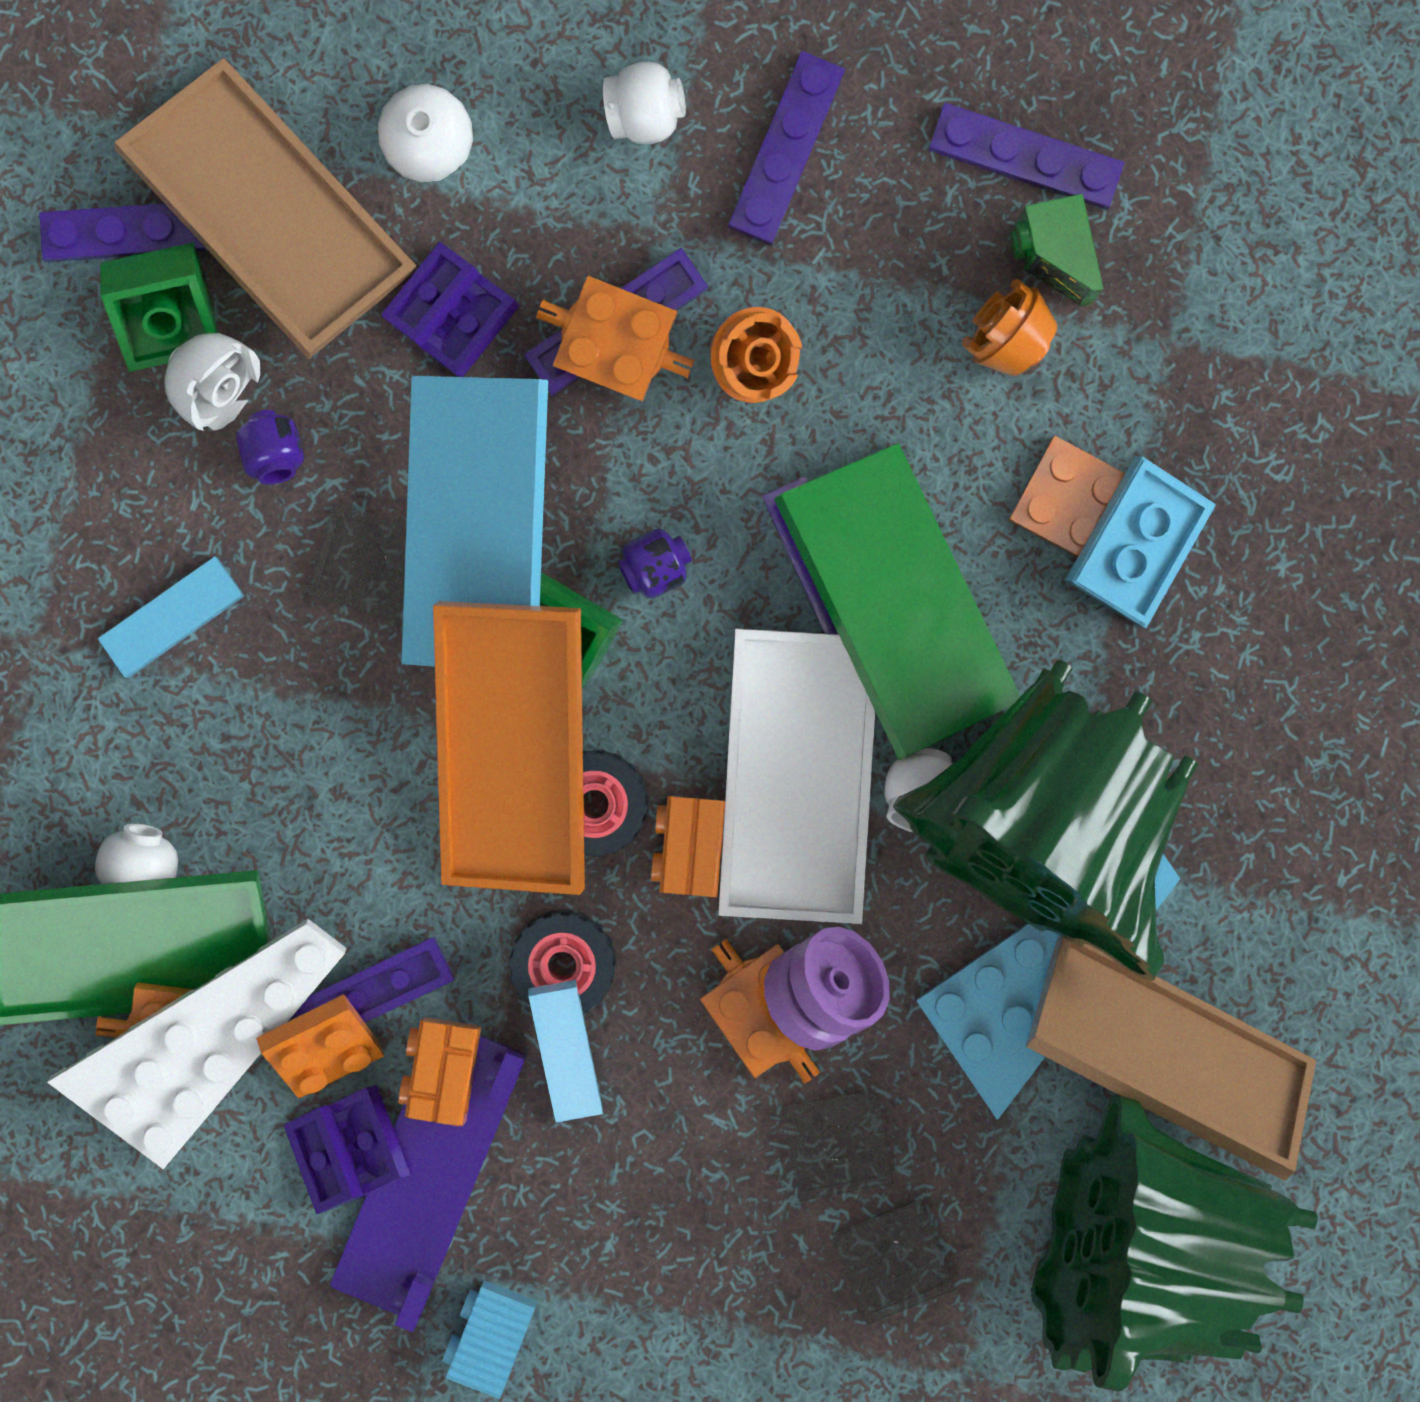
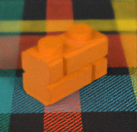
(690, 846)
(440, 1071)

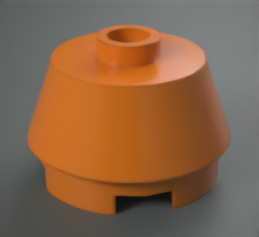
(1012, 330)
(755, 355)

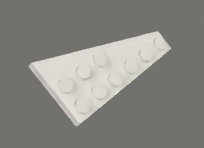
(184, 1058)

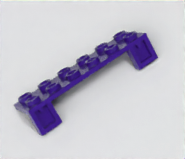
(411, 1222)

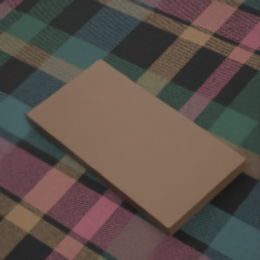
(265, 207)
(1174, 1056)

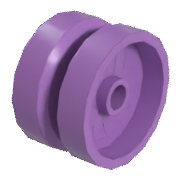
(826, 988)

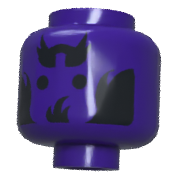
(270, 447)
(654, 563)

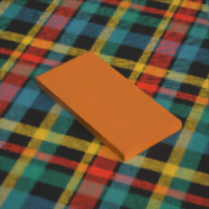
(510, 746)

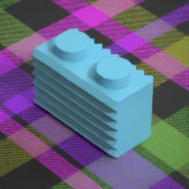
(490, 1339)

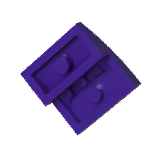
(450, 310)
(346, 1149)

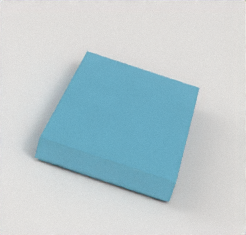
(1140, 541)

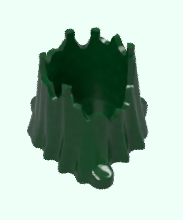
(1060, 819)
(1157, 1253)

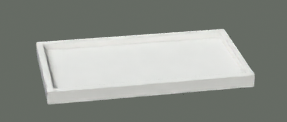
(796, 780)

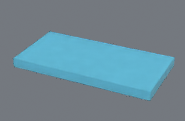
(472, 498)

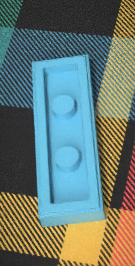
(171, 617)
(565, 1050)

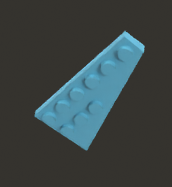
(992, 1002)

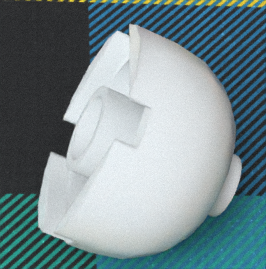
(425, 133)
(208, 377)

